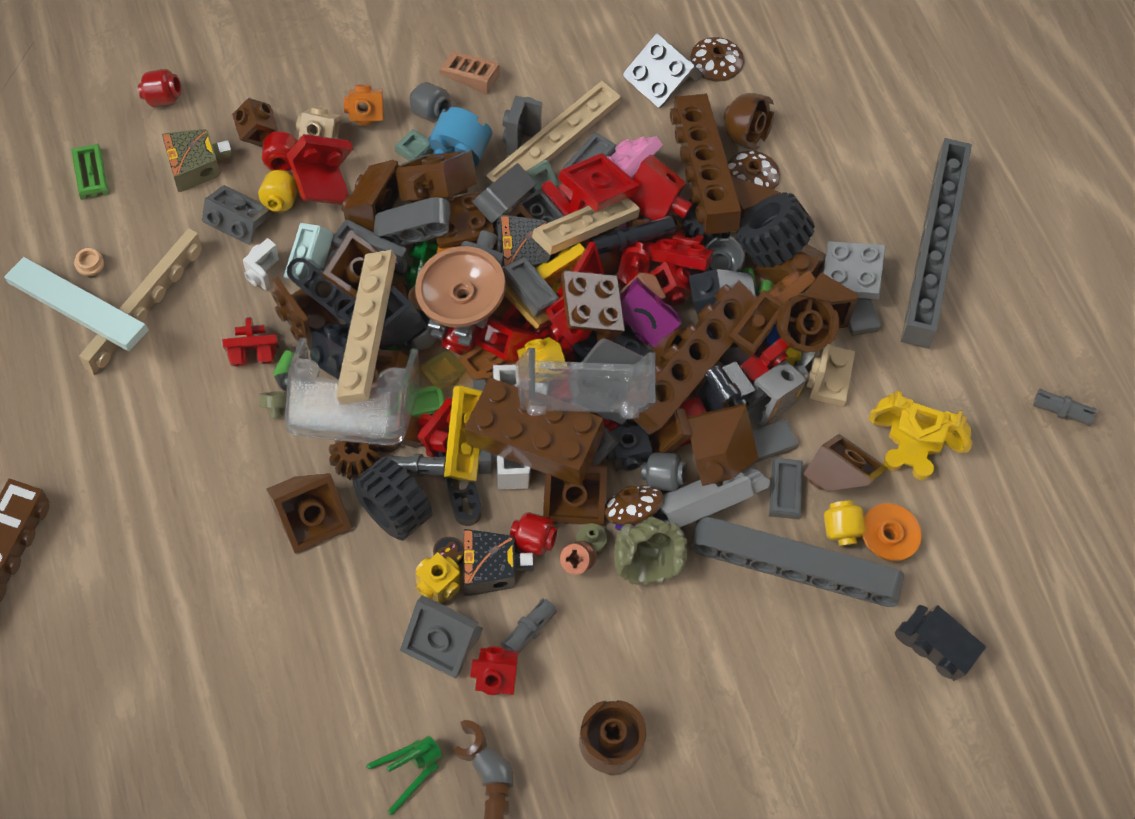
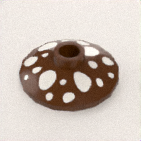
(717, 58)
(766, 169)
(633, 504)

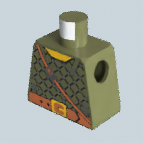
(194, 157)

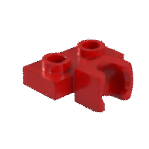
(682, 251)
(771, 357)

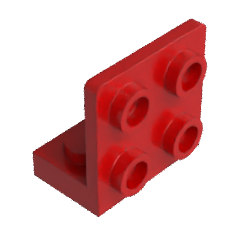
(317, 170)

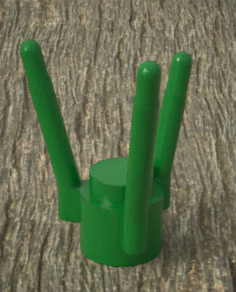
(422, 754)

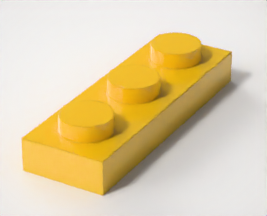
(460, 457)

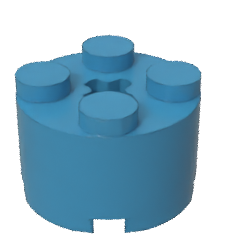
(460, 131)

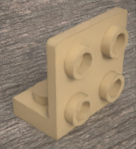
(831, 375)

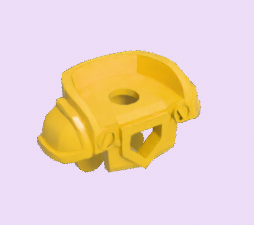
(919, 434)

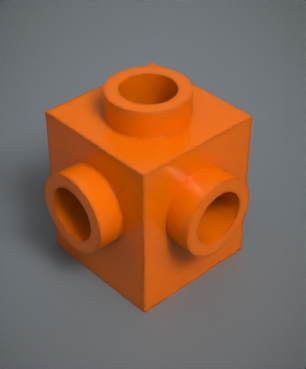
(371, 97)

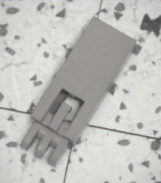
(699, 501)

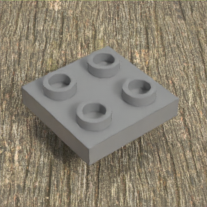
(856, 267)

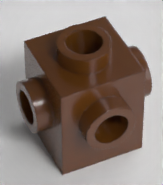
(254, 121)

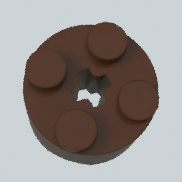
(612, 718)

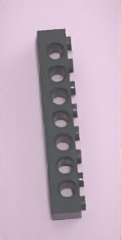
(936, 244)

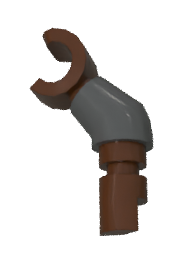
(493, 769)

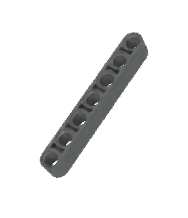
(797, 561)

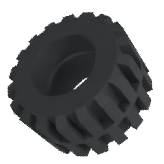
(775, 229)
(392, 498)

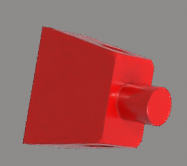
(659, 190)

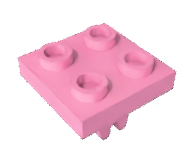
(631, 153)

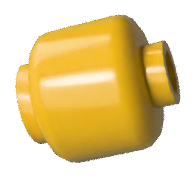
(278, 191)
(844, 522)

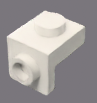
(259, 261)

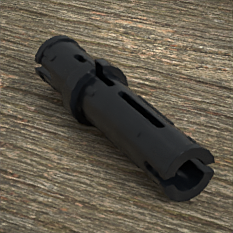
(620, 239)

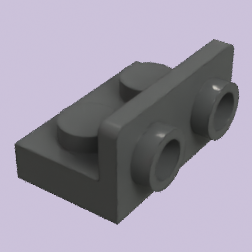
(234, 213)

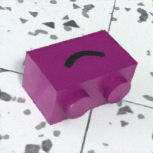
(647, 313)

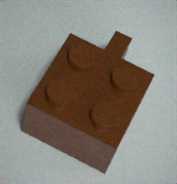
(436, 176)

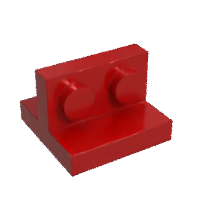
(597, 183)

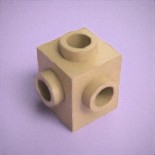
(318, 123)

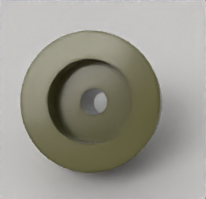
(273, 401)
(594, 535)

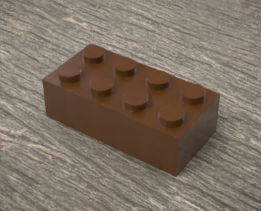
(551, 443)

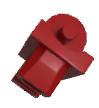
(634, 261)
(237, 347)
(435, 429)

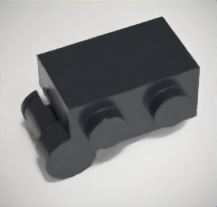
(725, 388)
(941, 641)

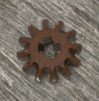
(346, 460)

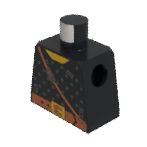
(491, 562)

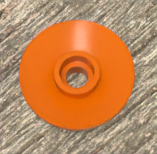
(899, 524)

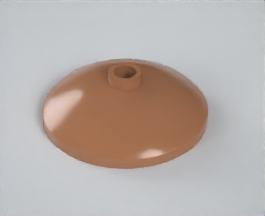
(459, 273)

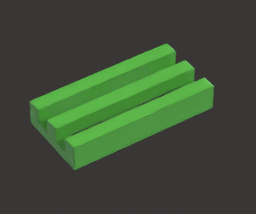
(93, 189)

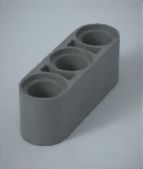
(504, 192)
(413, 221)

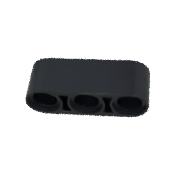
(311, 285)

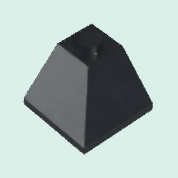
(707, 284)
(400, 320)

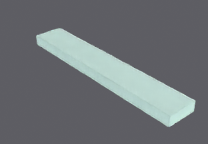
(76, 304)

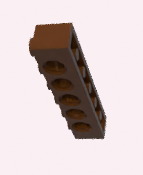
(706, 164)
(733, 299)

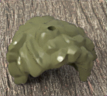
(650, 551)

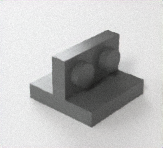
(440, 636)

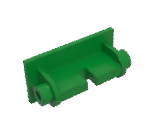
(421, 253)

